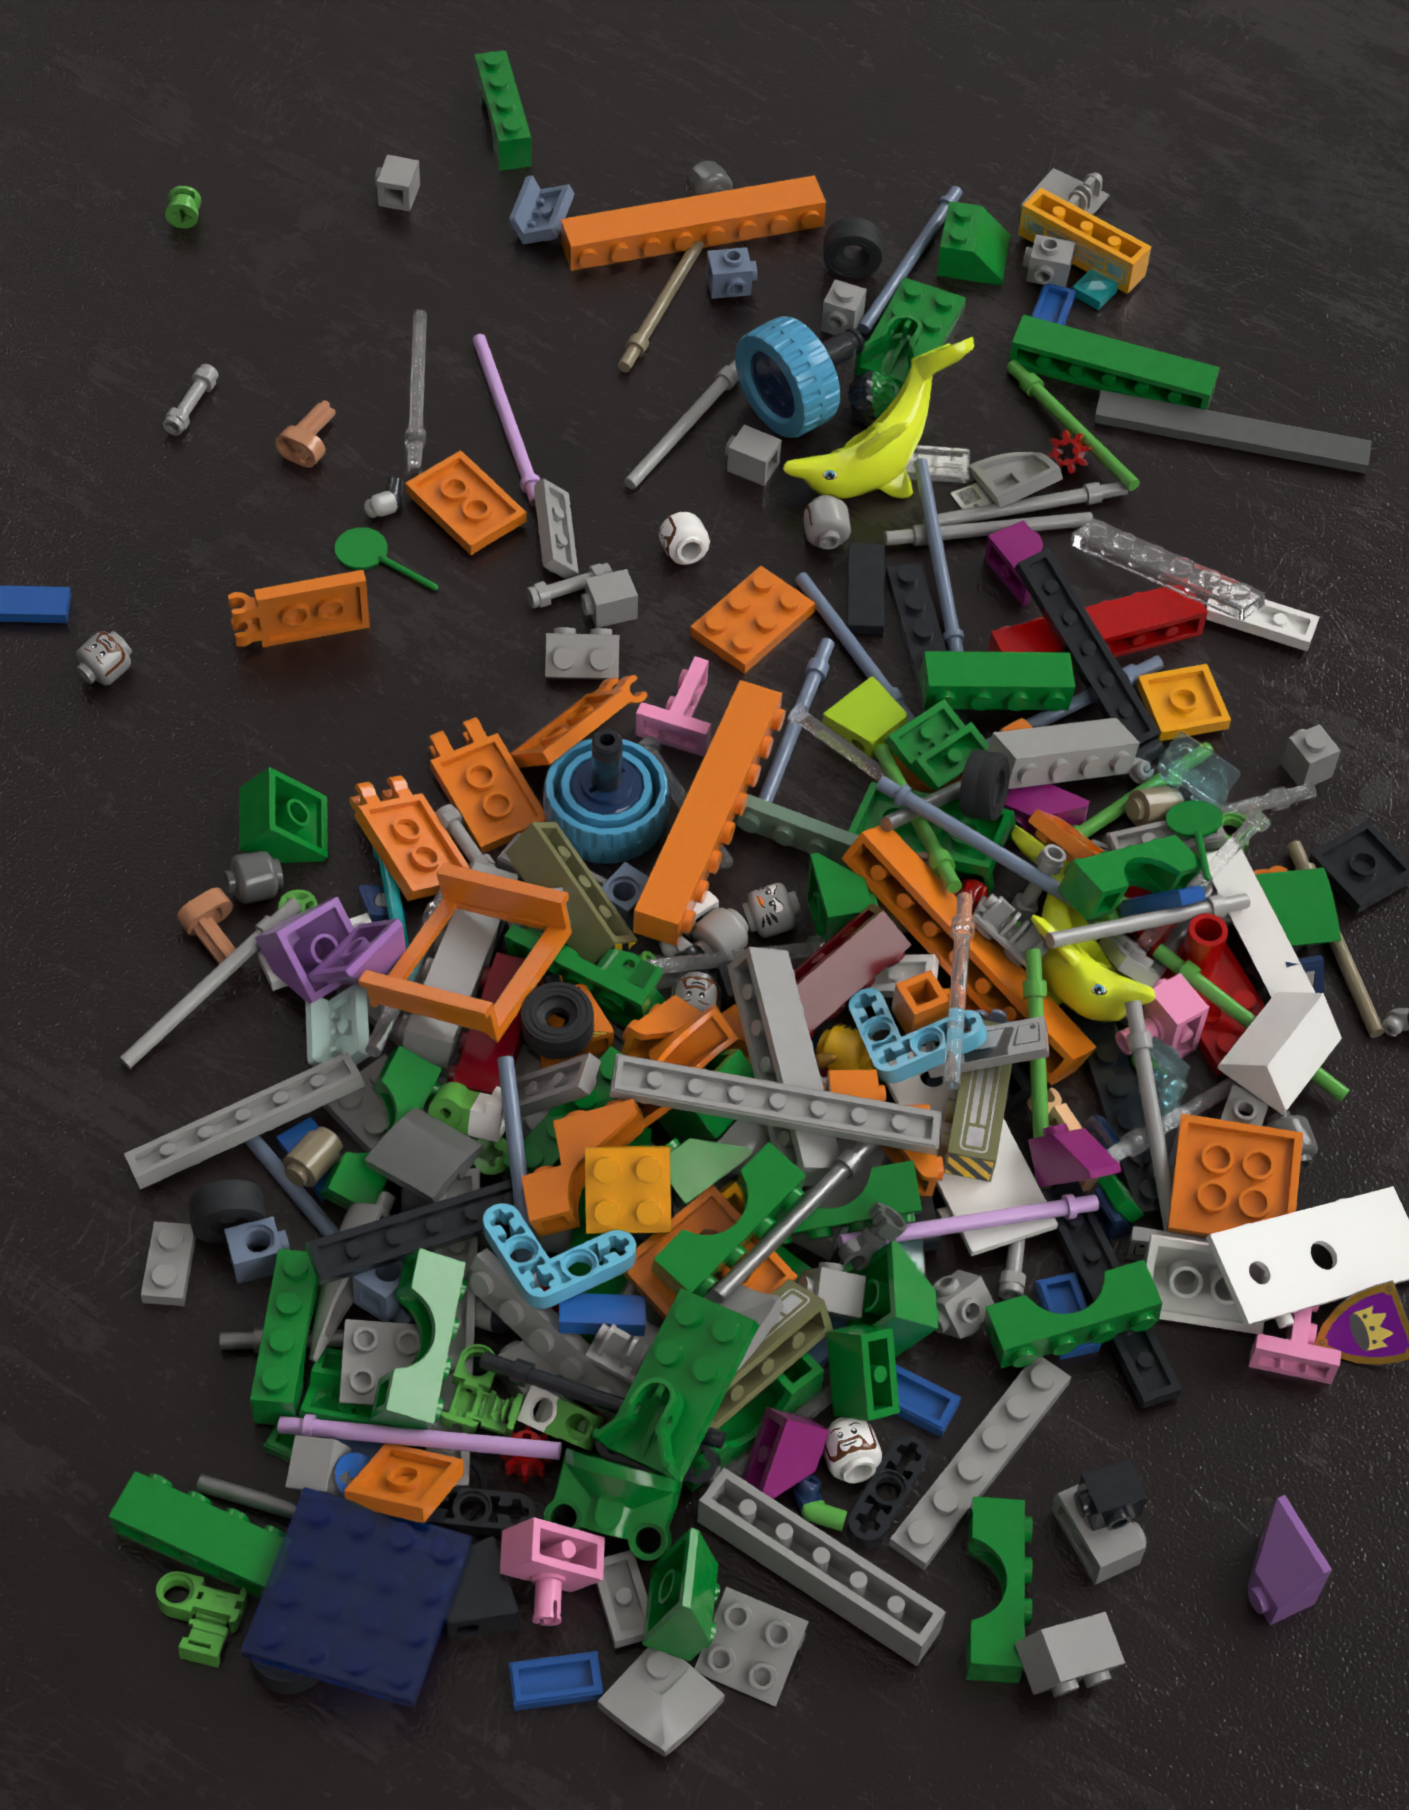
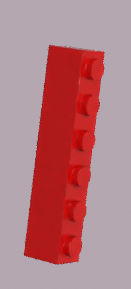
(1124, 623)

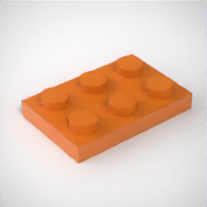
(465, 502)
(752, 619)

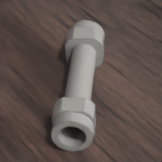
(178, 418)
(541, 594)
(453, 823)
(1049, 862)
(1012, 1279)

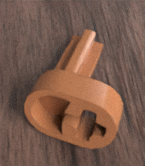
(300, 441)
(201, 919)

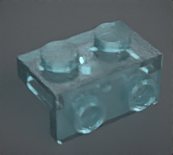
(1197, 770)
(1169, 1075)

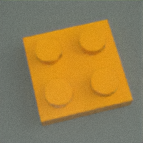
(1183, 701)
(628, 1189)

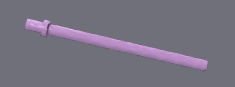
(528, 478)
(1068, 1207)
(313, 1427)

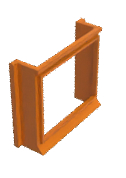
(491, 897)

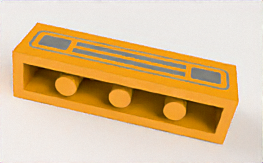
(1096, 242)

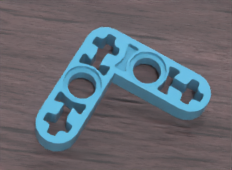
(897, 1047)
(554, 1271)

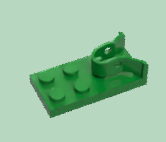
(912, 324)
(968, 860)
(618, 989)
(679, 1385)

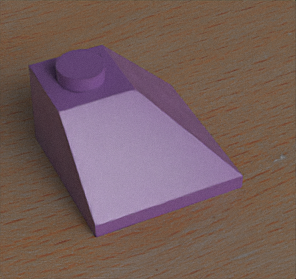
(302, 943)
(368, 947)
(1286, 1567)

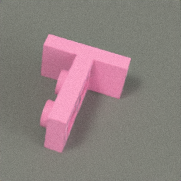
(675, 723)
(1297, 1353)

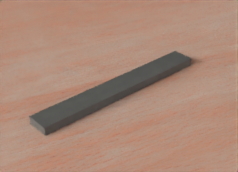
(1233, 431)

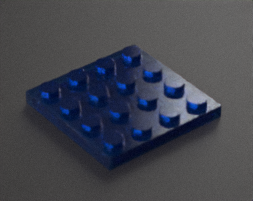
(357, 1597)

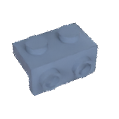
(540, 211)

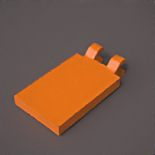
(301, 610)
(577, 722)
(484, 786)
(406, 836)

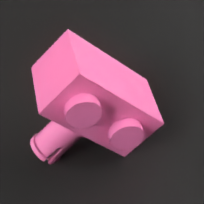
(1173, 1016)
(553, 1561)

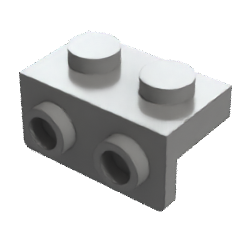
(582, 655)

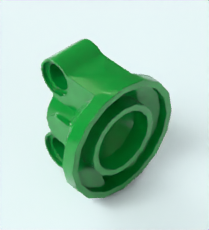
(616, 1499)

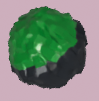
(871, 396)

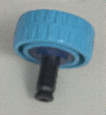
(792, 374)
(608, 798)

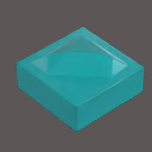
(1095, 289)

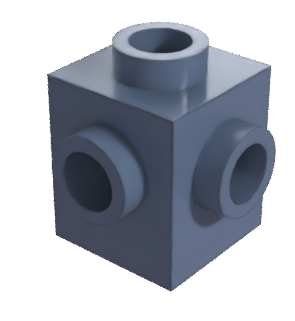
(730, 272)

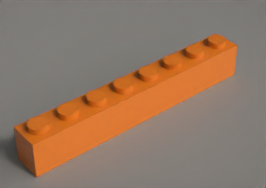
(704, 218)
(708, 814)
(926, 911)

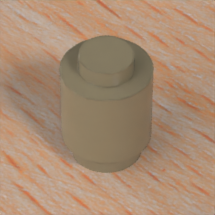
(1151, 804)
(312, 1157)

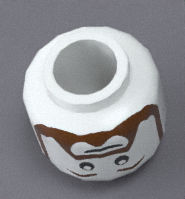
(684, 538)
(852, 1450)

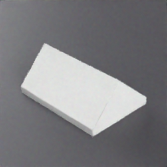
(1283, 1048)
(1194, 1285)

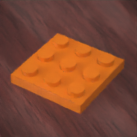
(1231, 1175)
(705, 1215)

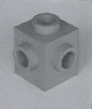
(1049, 260)
(961, 1303)

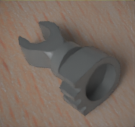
(887, 1226)

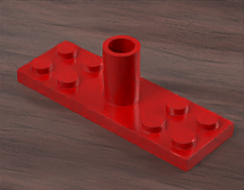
(1208, 949)

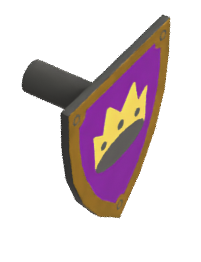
(1368, 1327)

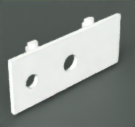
(1010, 1184)
(1361, 1233)

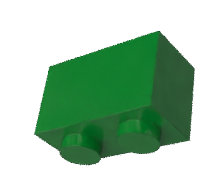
(863, 1372)

